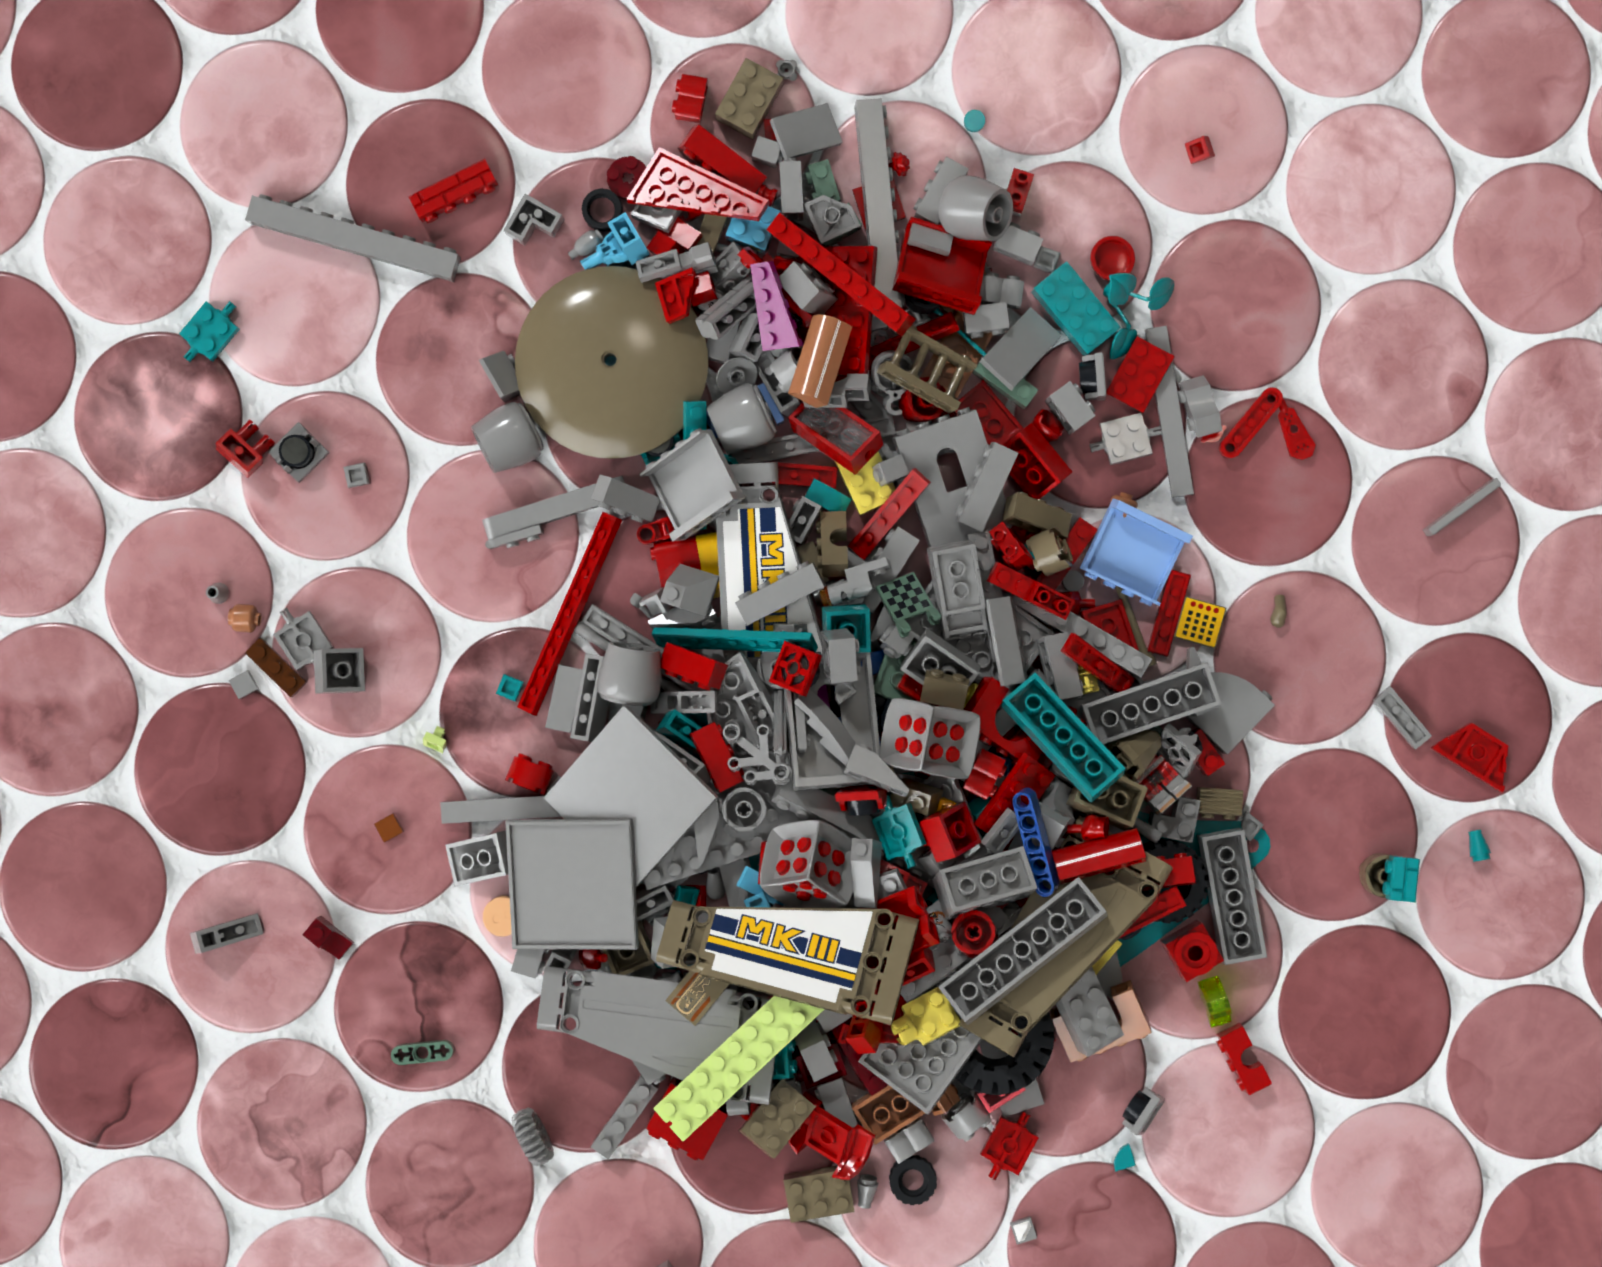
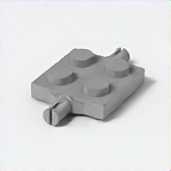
(1125, 439)
(301, 638)

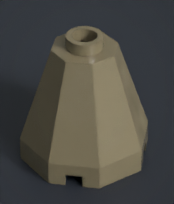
(1136, 752)

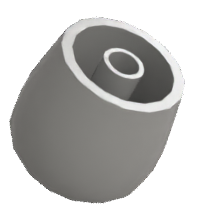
(975, 209)
(742, 419)
(507, 437)
(630, 674)

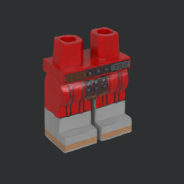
(1163, 784)

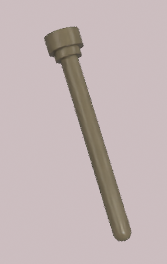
(1134, 625)

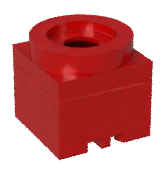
(1192, 950)

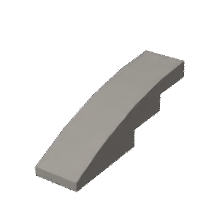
(685, 702)
(824, 721)

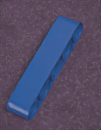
(1039, 832)

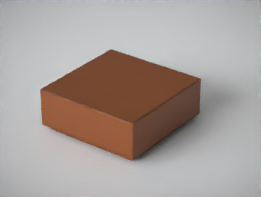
(388, 827)

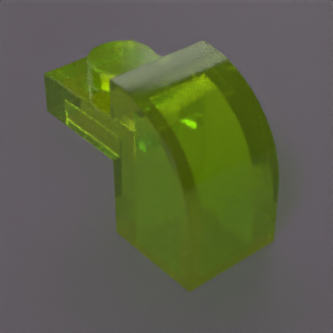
(1215, 1001)

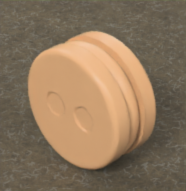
(497, 916)

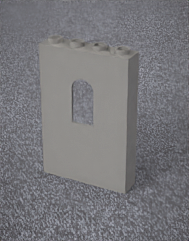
(936, 506)
(819, 767)

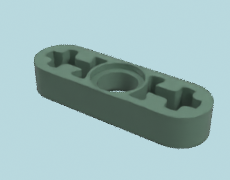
(406, 1048)

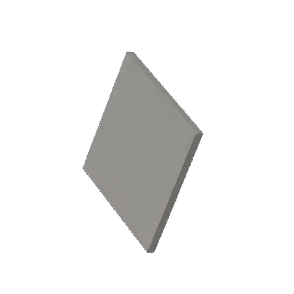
(634, 777)
(572, 884)

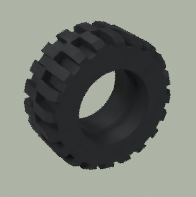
(1193, 893)

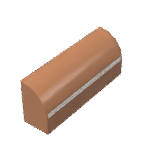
(820, 360)

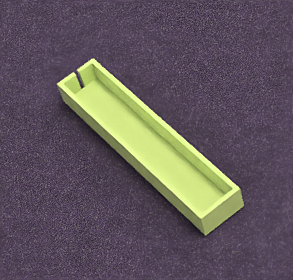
(734, 1064)

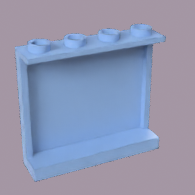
(1134, 552)

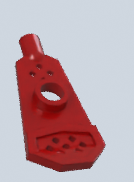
(1296, 439)

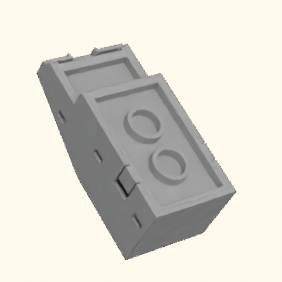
(958, 589)

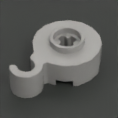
(892, 389)

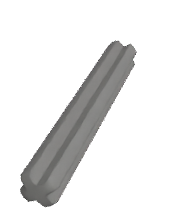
(780, 723)

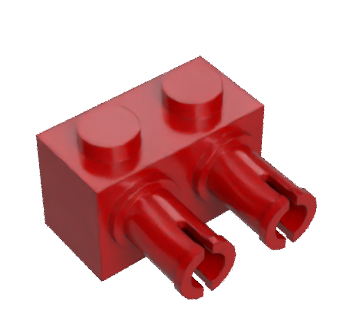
(241, 454)

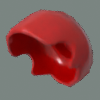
(1048, 425)

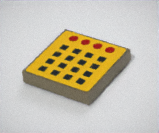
(1200, 622)

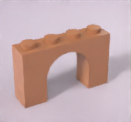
(1131, 1020)

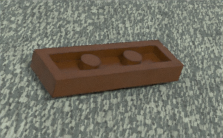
(276, 667)

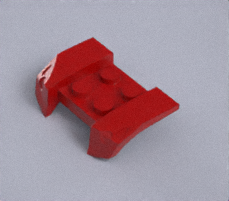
(834, 1140)

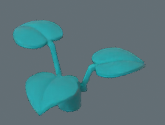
(1118, 292)

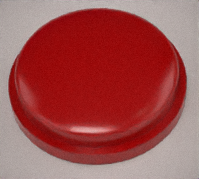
(1112, 256)

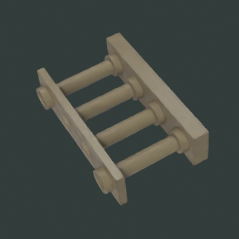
(910, 379)

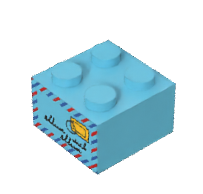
(752, 232)

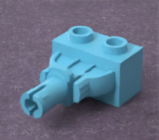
(618, 246)

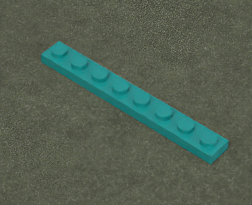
(732, 639)

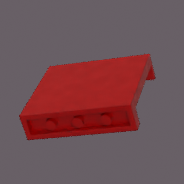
(942, 279)

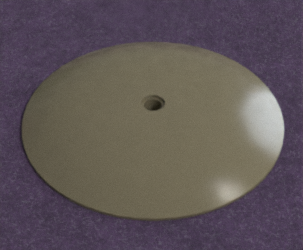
(601, 406)

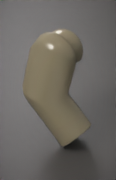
(1279, 613)

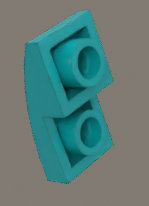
(827, 497)

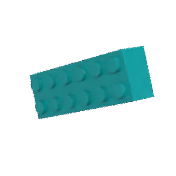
(1063, 737)

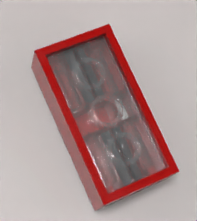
(837, 435)

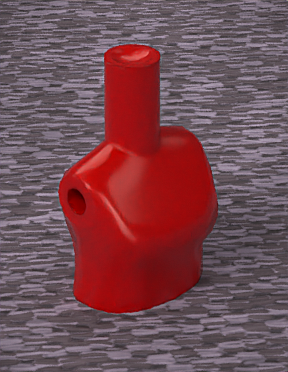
(1075, 595)
(1091, 828)
(592, 958)

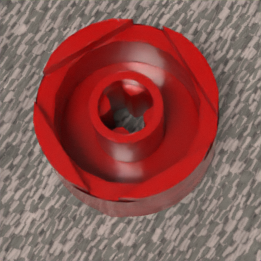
(915, 409)
(529, 774)
(971, 922)

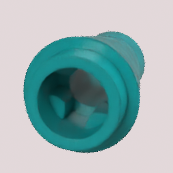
(1478, 847)

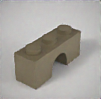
(832, 529)

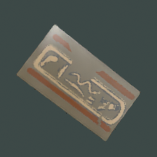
(695, 996)

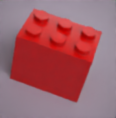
(699, 1141)

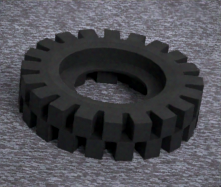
(1011, 1073)

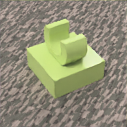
(435, 741)

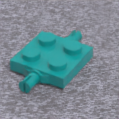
(209, 331)
(899, 832)

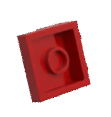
(1014, 550)

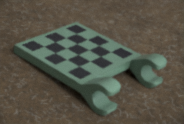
(906, 599)

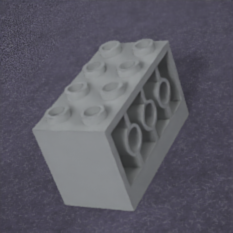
(984, 883)

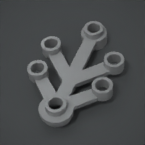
(759, 758)

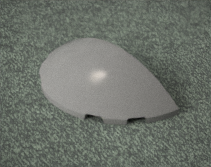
(747, 704)

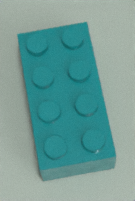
(1075, 309)

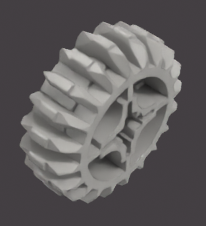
(532, 1136)

